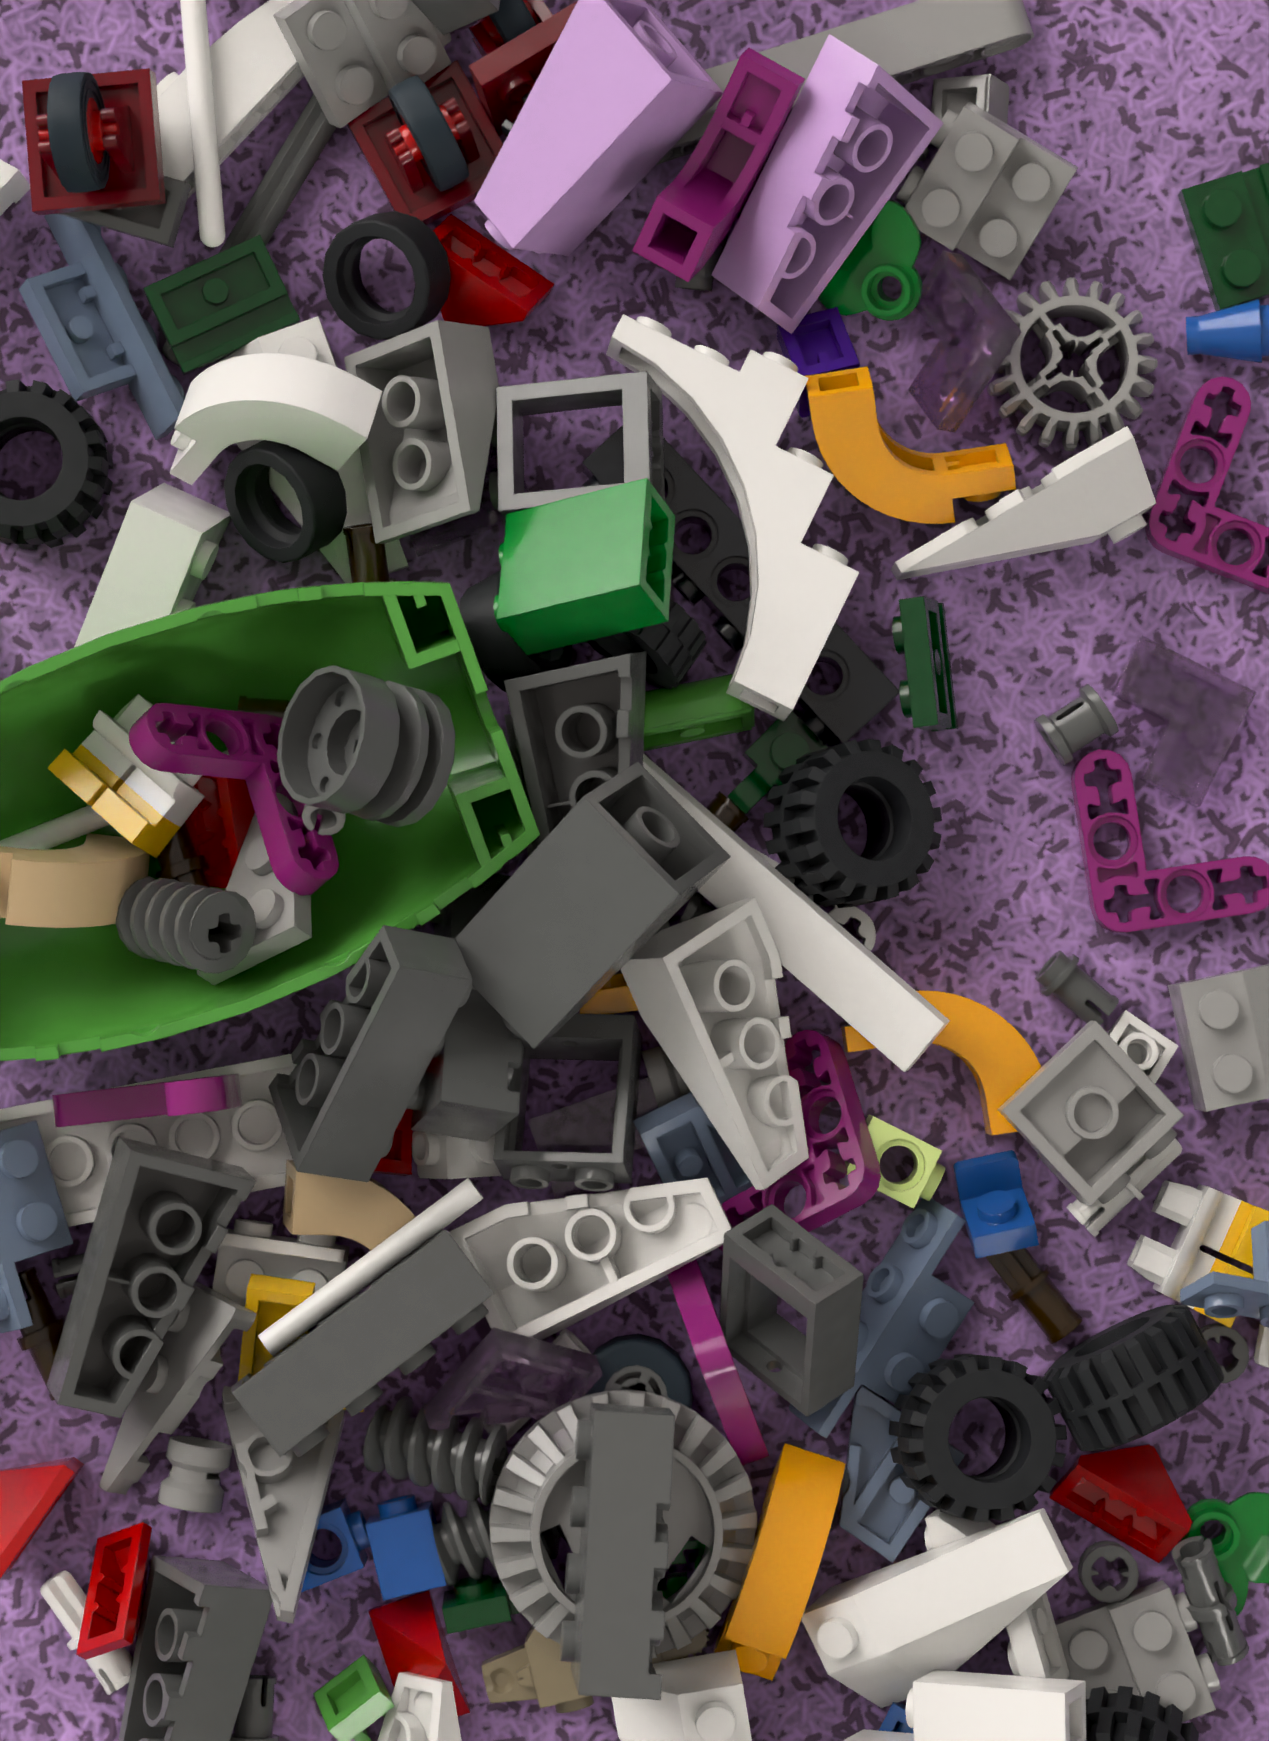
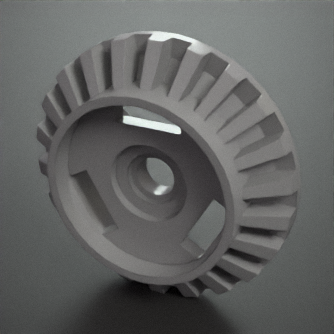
(707, 1502)

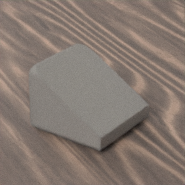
(982, 90)

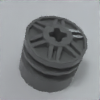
(365, 746)

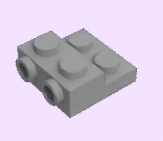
(360, 50)
(985, 189)
(1092, 1115)
(1141, 1647)

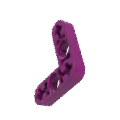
(1207, 520)
(297, 855)
(1131, 869)
(148, 1100)
(823, 1169)
(717, 1363)

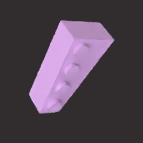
(823, 183)

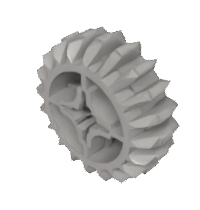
(1085, 388)

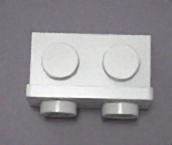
(255, 1250)

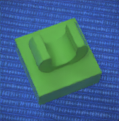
(354, 1701)

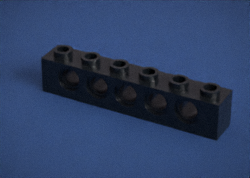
(862, 685)

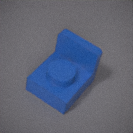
(994, 1204)

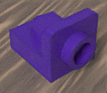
(818, 347)

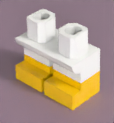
(125, 792)
(1206, 1220)

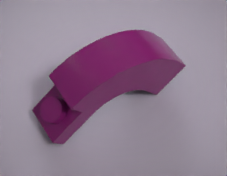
(723, 169)

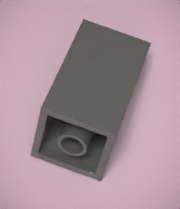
(586, 902)

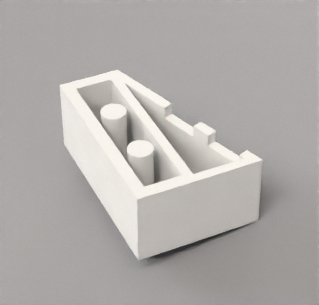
(155, 561)

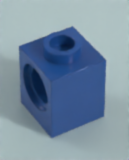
(354, 1540)
(404, 1547)

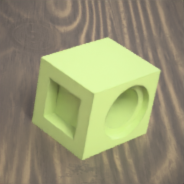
(925, 1173)

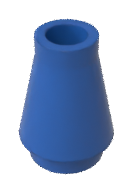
(1231, 333)

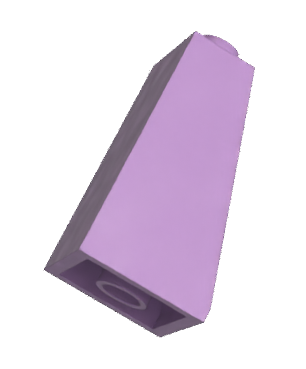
(592, 126)

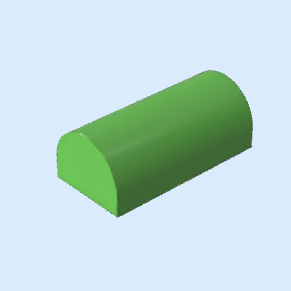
(694, 713)

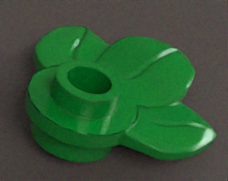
(884, 250)
(1244, 1542)

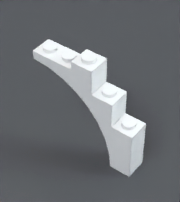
(777, 493)
(990, 1709)

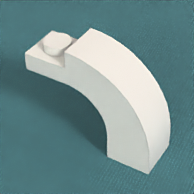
(273, 400)

